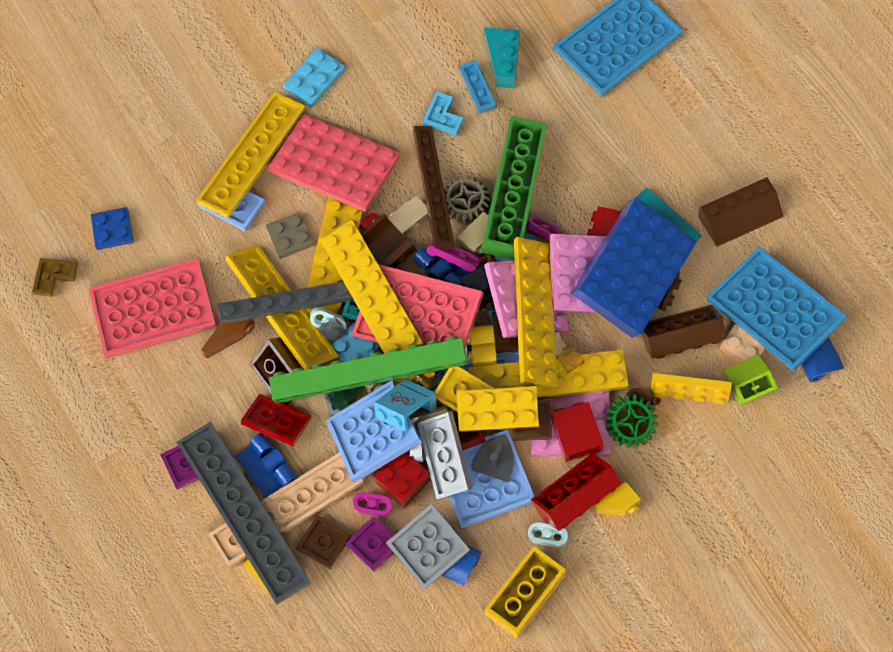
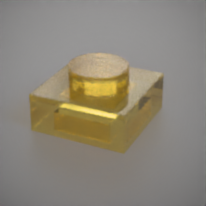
(570, 359)

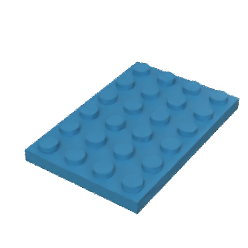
(617, 42)
(776, 308)

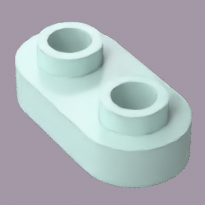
(327, 315)
(548, 534)

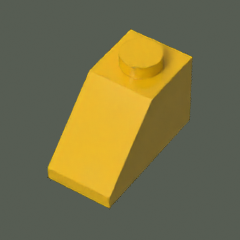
(620, 502)

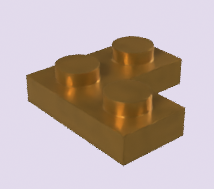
(51, 270)

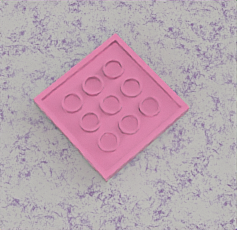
(568, 261)
(503, 290)
(599, 404)

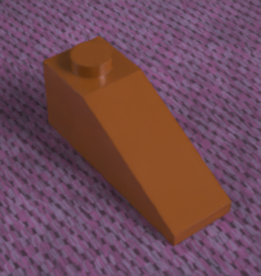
(227, 335)

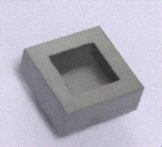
(332, 330)

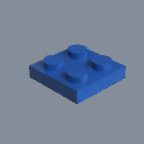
(112, 228)

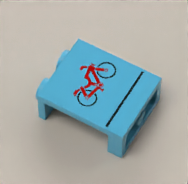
(402, 402)

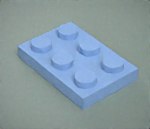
(244, 213)

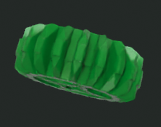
(630, 412)

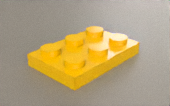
(457, 380)

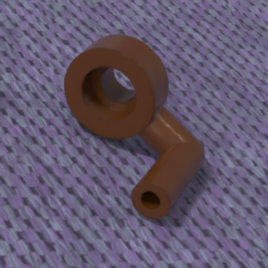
(640, 393)

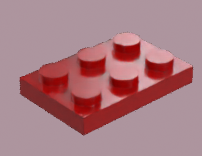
(276, 420)

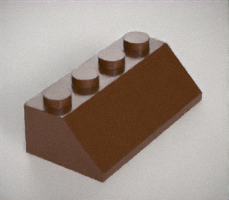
(741, 212)
(683, 331)

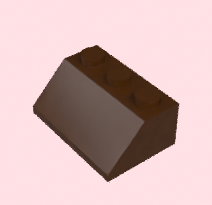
(274, 358)

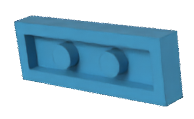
(477, 87)

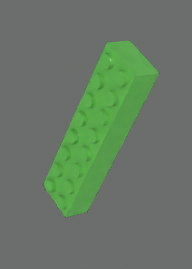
(513, 186)

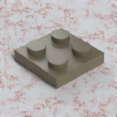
(290, 235)

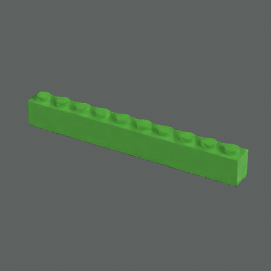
(367, 370)

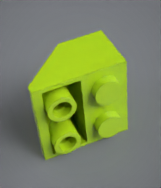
(750, 379)

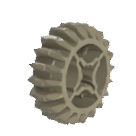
(477, 194)

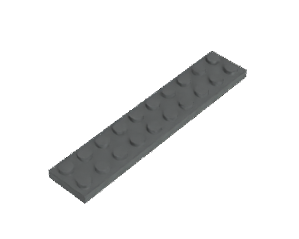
(244, 513)

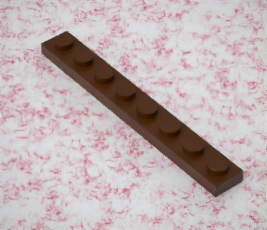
(433, 187)

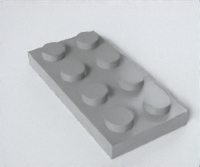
(444, 455)

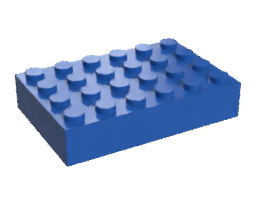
(634, 267)

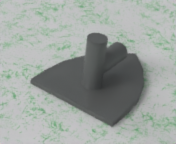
(495, 459)

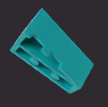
(503, 54)

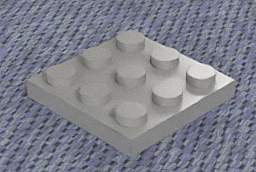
(428, 546)

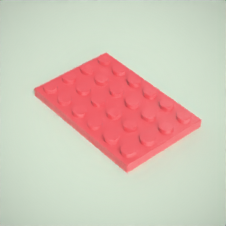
(334, 162)
(433, 306)
(152, 307)

